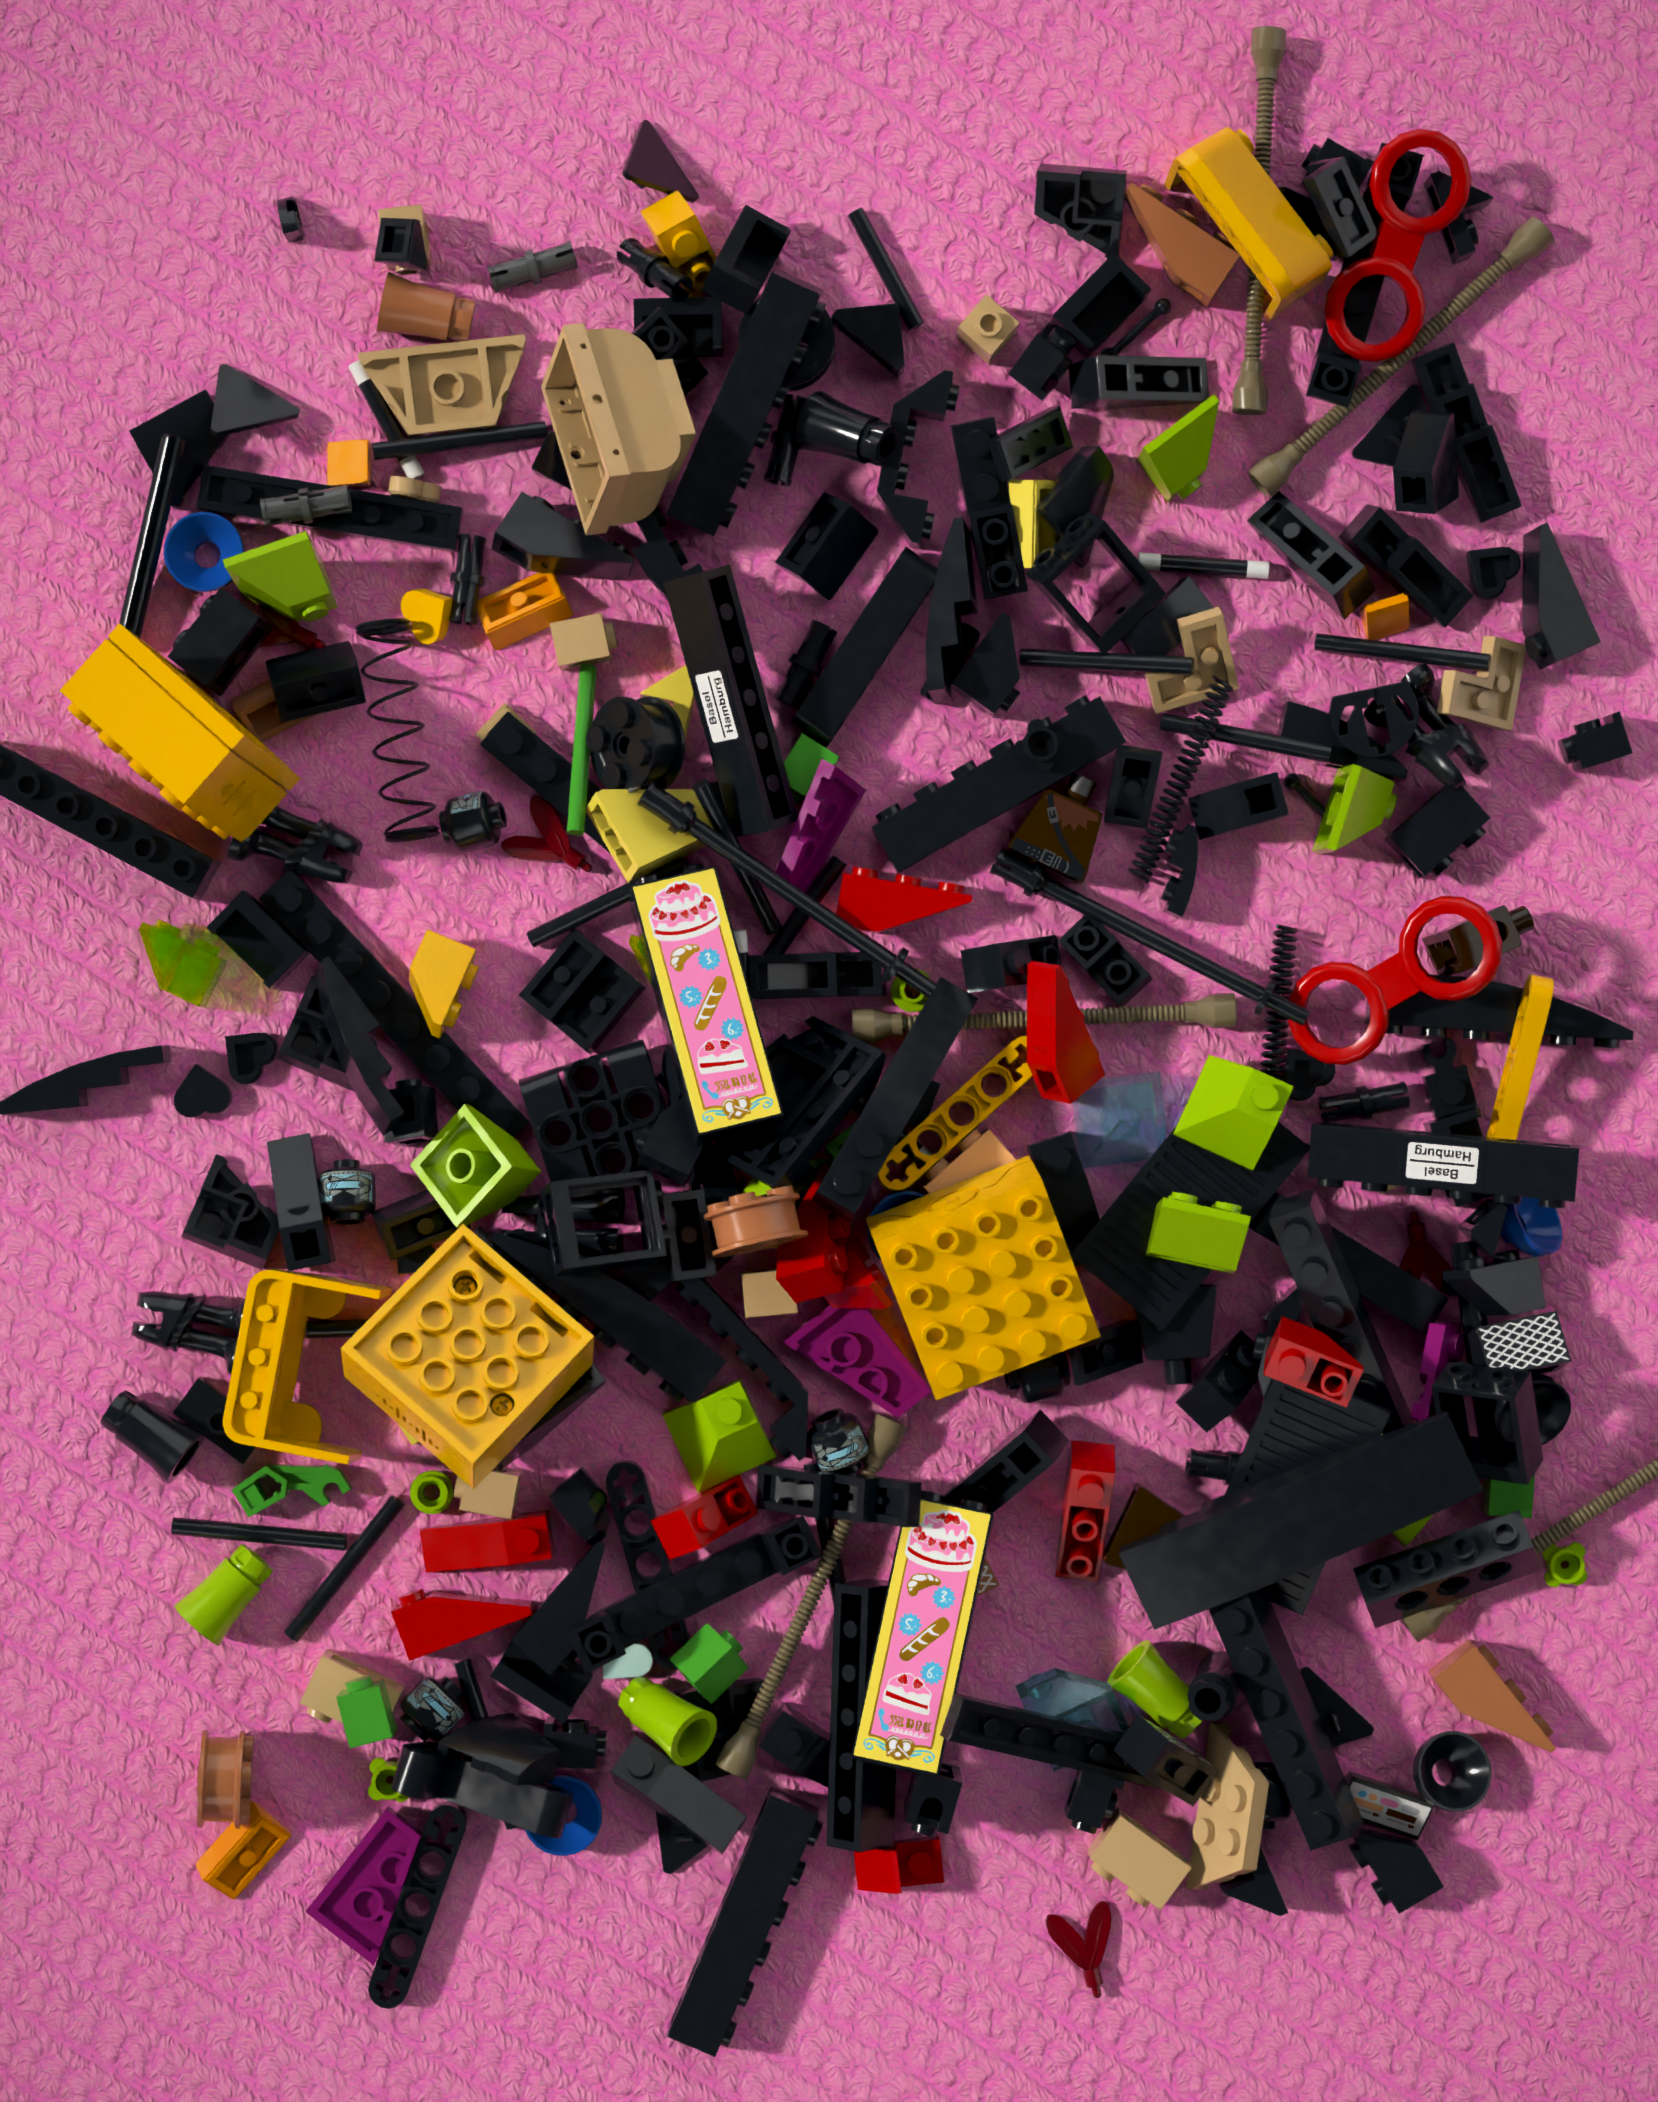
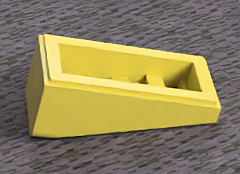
(1032, 529)

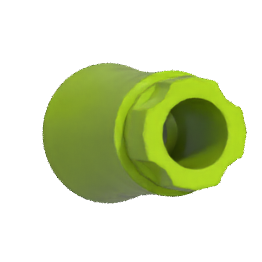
(224, 1594)
(1154, 1688)
(668, 1720)

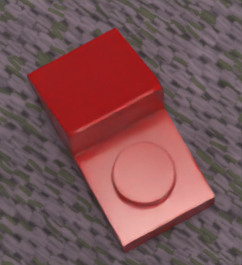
(898, 1866)

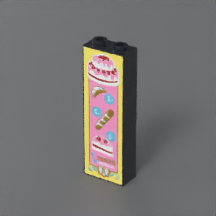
(705, 1004)
(923, 1636)

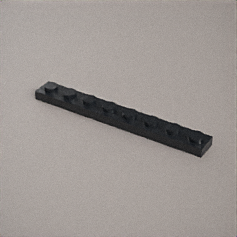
(389, 1002)

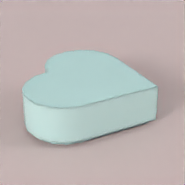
(633, 1664)

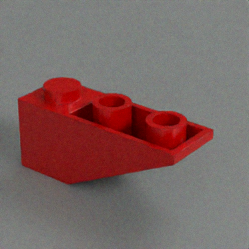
(884, 904)
(1057, 1040)
(817, 1262)
(1085, 1510)

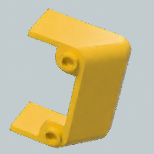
(1253, 216)
(268, 1359)

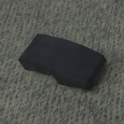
(669, 343)
(1159, 630)
(1183, 857)
(1105, 960)

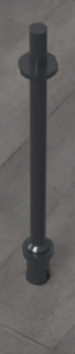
(684, 819)
(1037, 881)

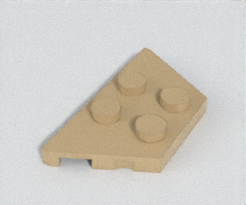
(446, 384)
(1228, 1814)

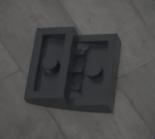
(582, 991)

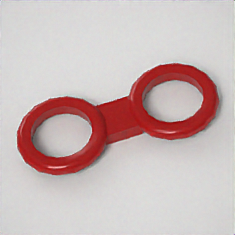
(1397, 245)
(1398, 979)

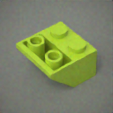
(1198, 1233)

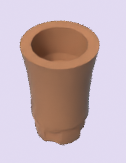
(423, 311)

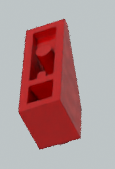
(488, 1542)
(447, 1618)

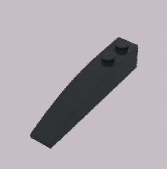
(894, 1100)

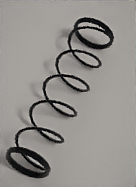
(382, 627)

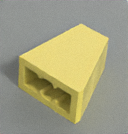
(638, 837)

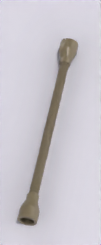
(1267, 51)
(1526, 244)
(1212, 1011)
(1428, 1621)
(741, 1749)

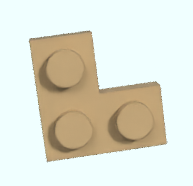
(1207, 641)
(1490, 695)

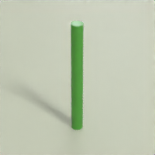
(581, 752)

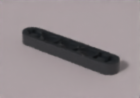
(637, 1544)
(417, 1926)

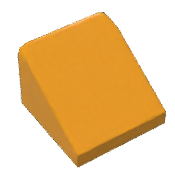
(349, 463)
(1385, 617)

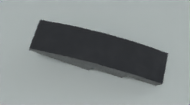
(1478, 452)
(951, 598)
(352, 1033)
(69, 1085)
(838, 1495)

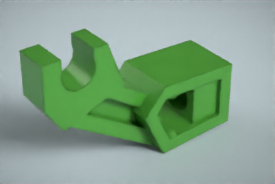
(309, 1478)

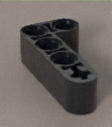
(533, 1807)

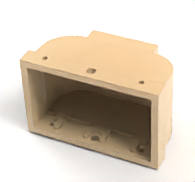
(620, 419)

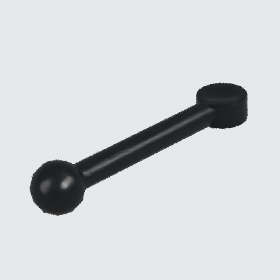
(1162, 307)
(1293, 782)

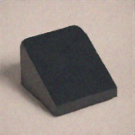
(550, 463)
(1287, 1305)

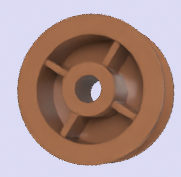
(755, 1222)
(225, 1779)

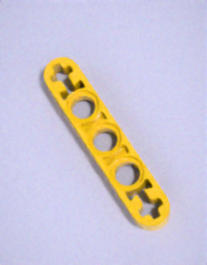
(1521, 1057)
(943, 1126)

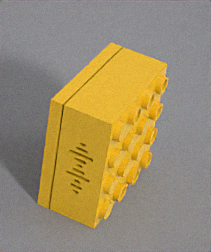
(177, 736)
(983, 1277)
(467, 1356)

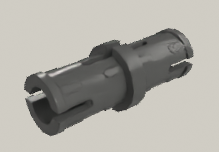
(532, 267)
(306, 505)

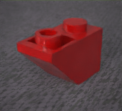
(862, 1284)
(1311, 1362)
(704, 1517)

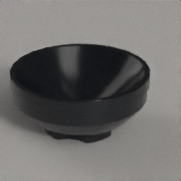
(1552, 1410)
(1469, 1771)

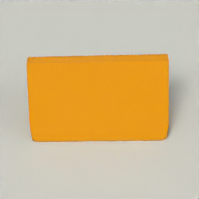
(523, 609)
(242, 1852)

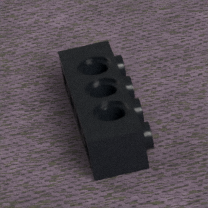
(1447, 1569)

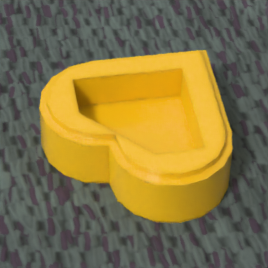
(427, 613)

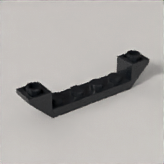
(1332, 370)
(791, 1426)
(692, 1589)

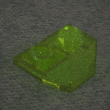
(180, 966)

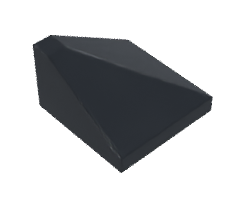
(401, 243)

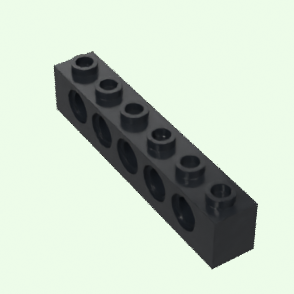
(105, 825)

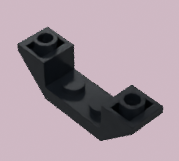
(927, 402)

